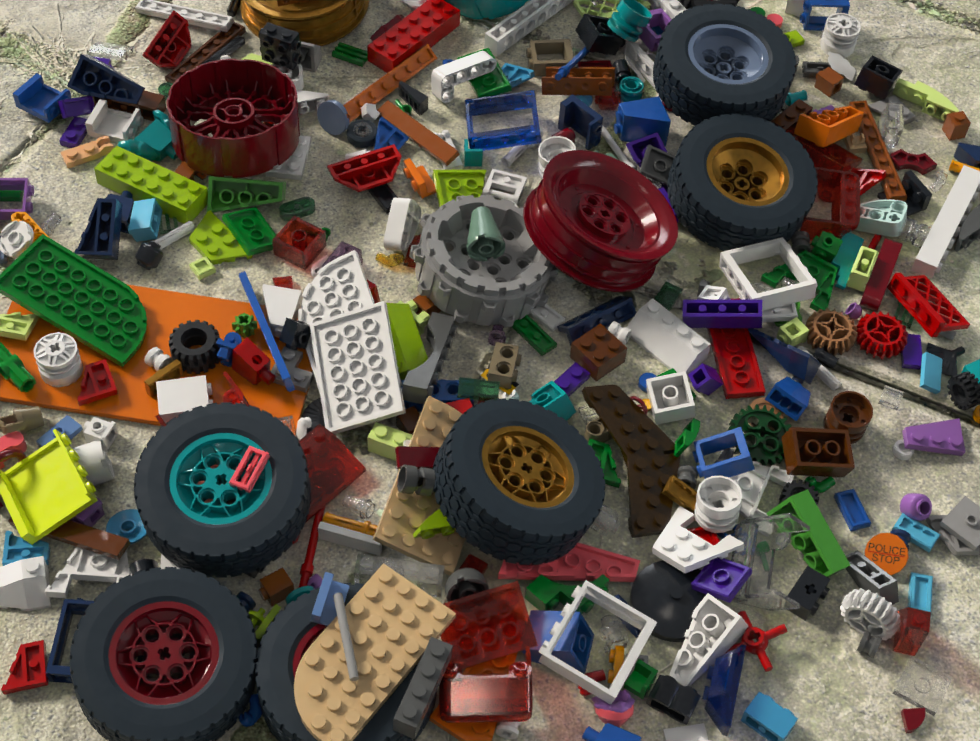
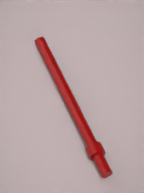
(307, 567)

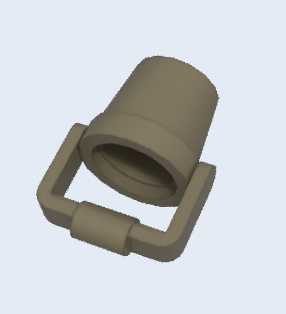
(24, 418)

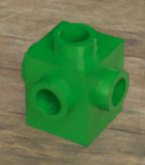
(825, 246)

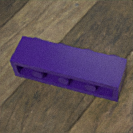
(722, 313)

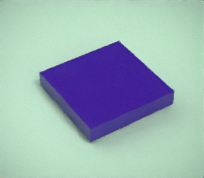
(721, 579)

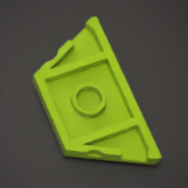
(216, 241)

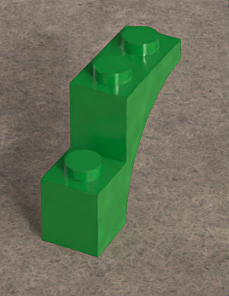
(548, 594)

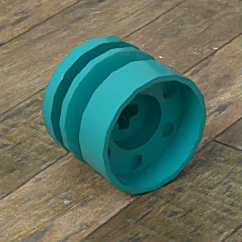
(629, 19)

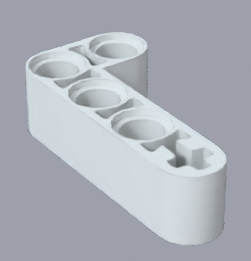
(459, 71)

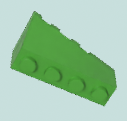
(234, 193)
(819, 544)

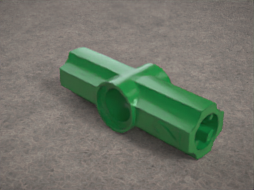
(13, 369)

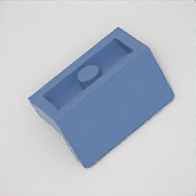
(324, 608)

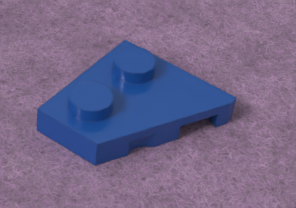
(388, 135)

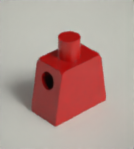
(252, 363)

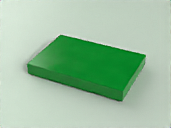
(250, 230)

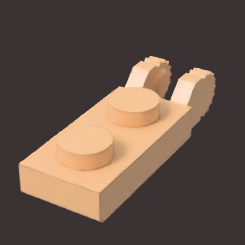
(87, 152)

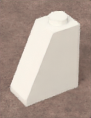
(279, 304)

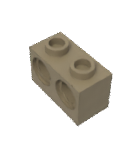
(504, 361)

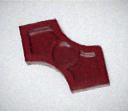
(387, 26)
(921, 163)

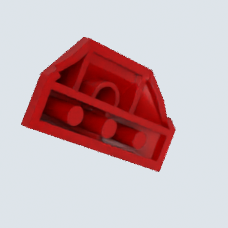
(169, 43)
(367, 169)

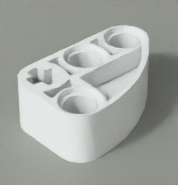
(402, 224)

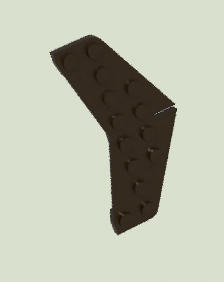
(643, 452)

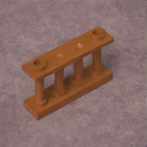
(580, 81)

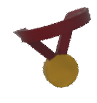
(644, 404)

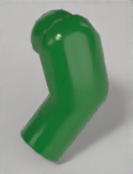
(821, 486)

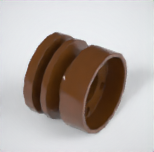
(849, 412)

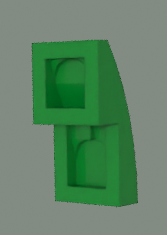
(687, 437)

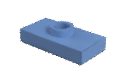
(66, 425)

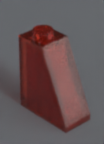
(912, 630)

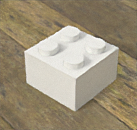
(670, 398)

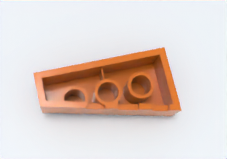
(829, 125)

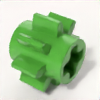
(244, 325)

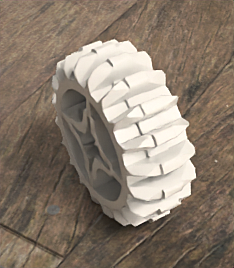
(870, 613)

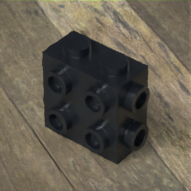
(280, 46)

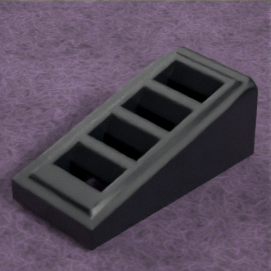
(414, 98)

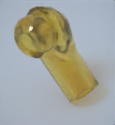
(390, 260)

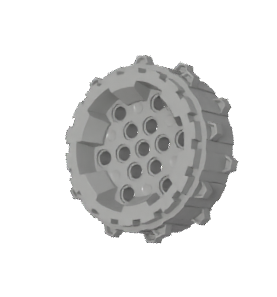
(480, 290)

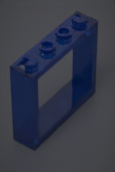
(503, 137)

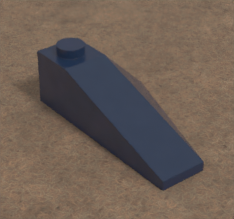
(102, 81)

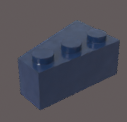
(102, 232)

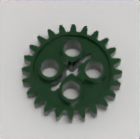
(762, 420)

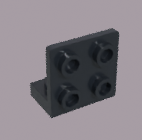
(917, 193)

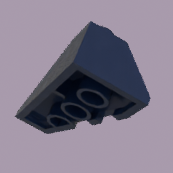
(795, 361)

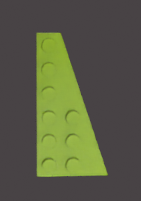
(457, 183)

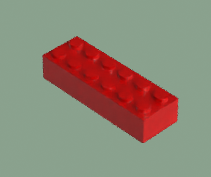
(421, 27)

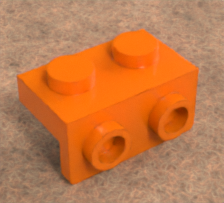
(419, 179)

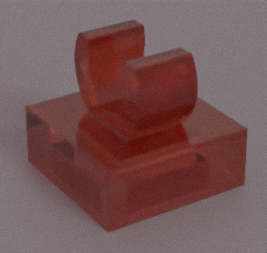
(475, 563)

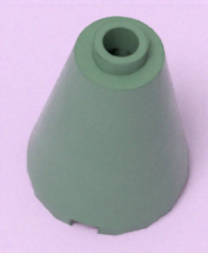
(484, 236)

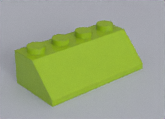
(406, 338)

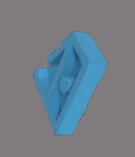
(517, 74)
(17, 549)

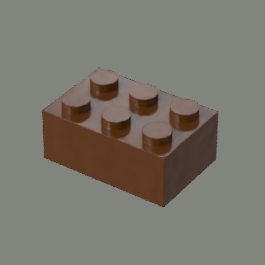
(817, 452)

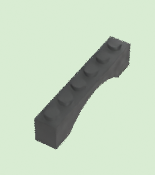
(420, 381)

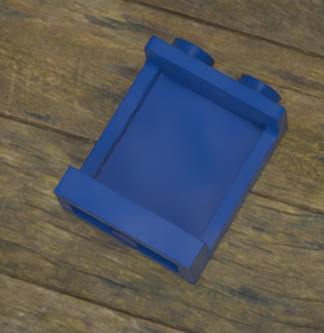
(40, 98)

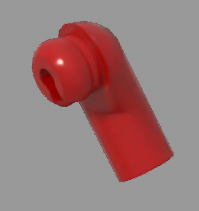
(598, 676)

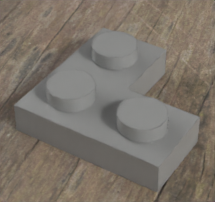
(300, 377)

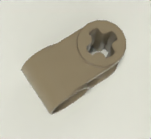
(597, 431)

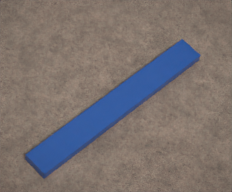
(266, 332)

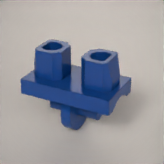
(226, 348)

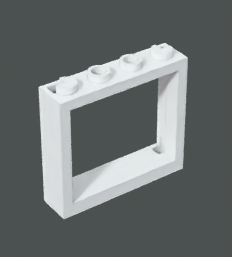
(774, 298)
(619, 609)

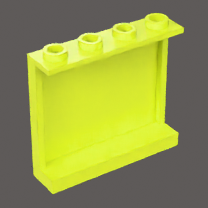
(46, 489)

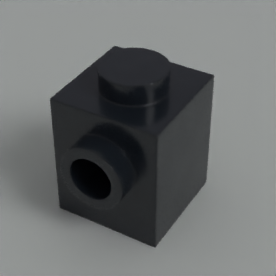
(295, 334)

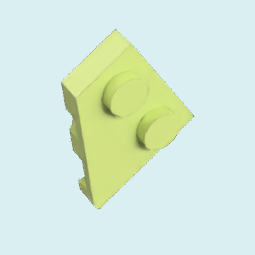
(17, 325)

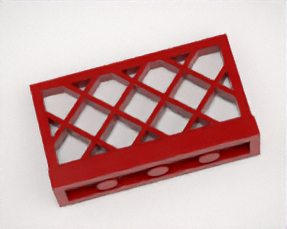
(923, 311)

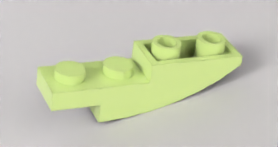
(931, 100)

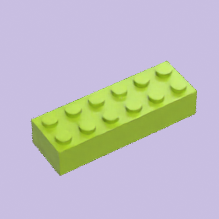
(147, 180)

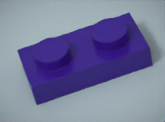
(74, 133)
(572, 378)

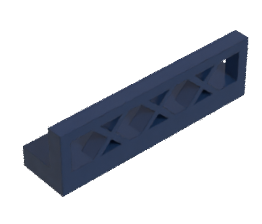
(617, 309)

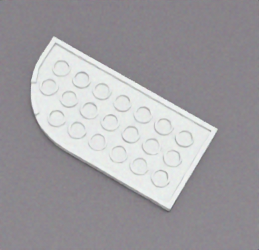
(334, 291)

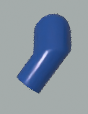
(253, 714)

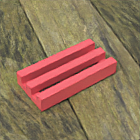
(256, 473)

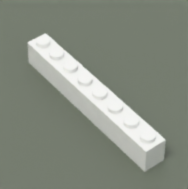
(947, 223)

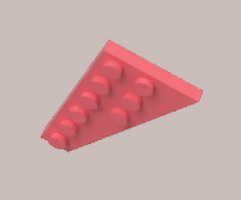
(577, 565)

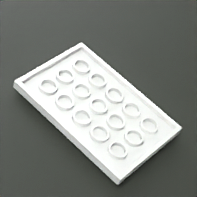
(357, 368)

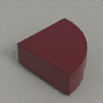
(912, 718)

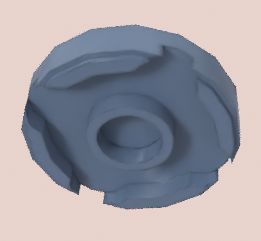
(333, 117)

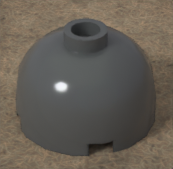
(464, 583)

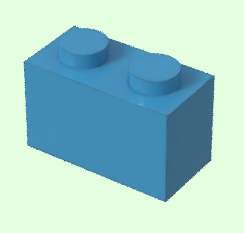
(769, 718)

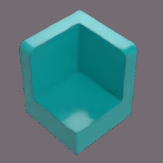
(472, 157)

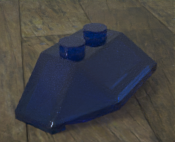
(723, 688)

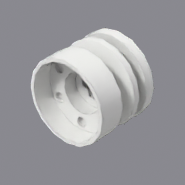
(840, 34)
(550, 148)
(58, 359)
(718, 504)

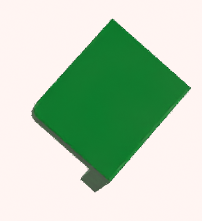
(641, 679)

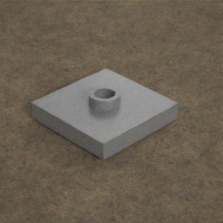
(964, 523)

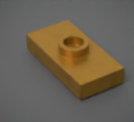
(169, 372)
(680, 493)

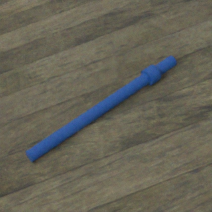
(565, 70)

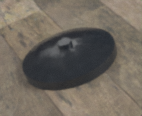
(667, 598)

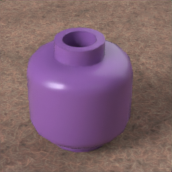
(916, 506)

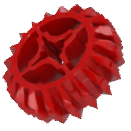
(879, 338)

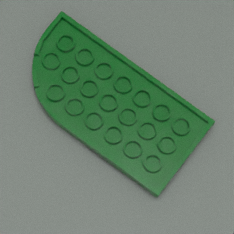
(77, 299)

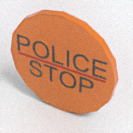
(887, 552)

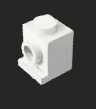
(100, 429)

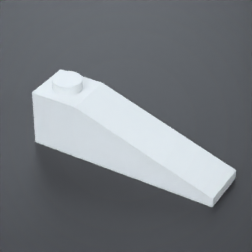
(25, 584)
(710, 635)

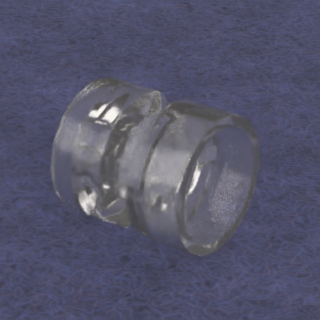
(913, 232)

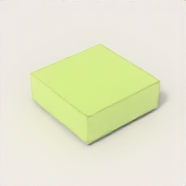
(202, 268)

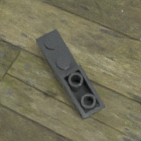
(969, 231)

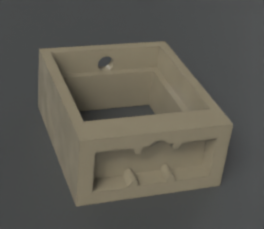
(555, 46)

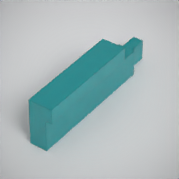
(846, 258)

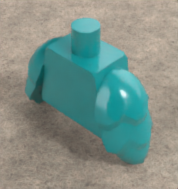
(153, 141)

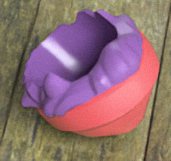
(618, 711)

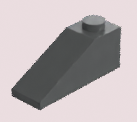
(870, 576)

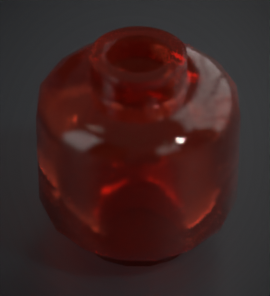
(609, 102)

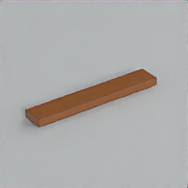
(418, 133)

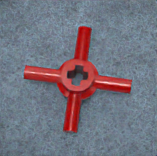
(762, 637)

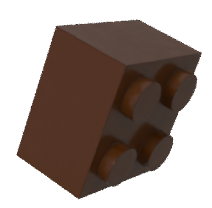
(598, 352)

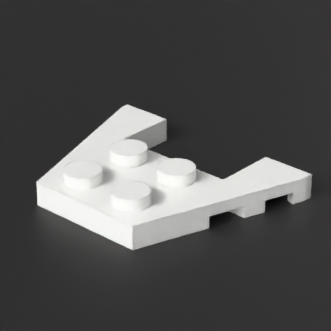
(753, 485)
(688, 550)
(89, 567)

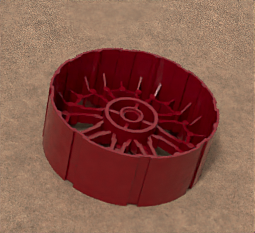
(234, 102)

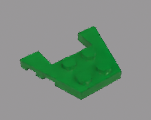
(818, 268)

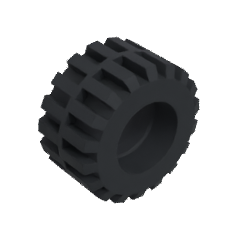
(195, 334)

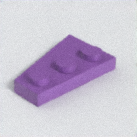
(936, 437)

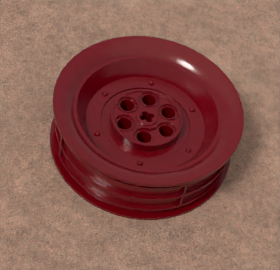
(600, 221)

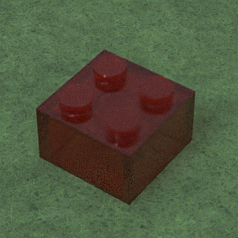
(299, 242)

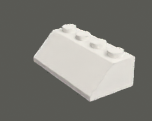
(668, 338)

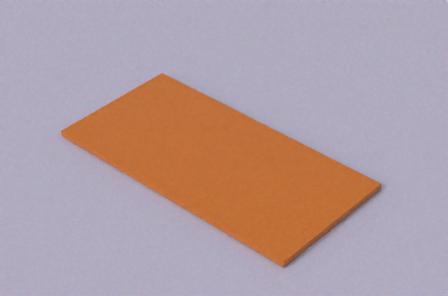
(132, 403)

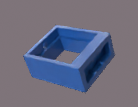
(818, 22)
(728, 467)

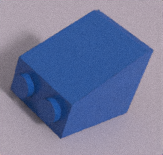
(641, 119)
(572, 646)

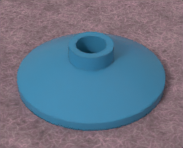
(127, 525)

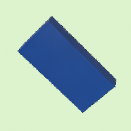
(852, 510)

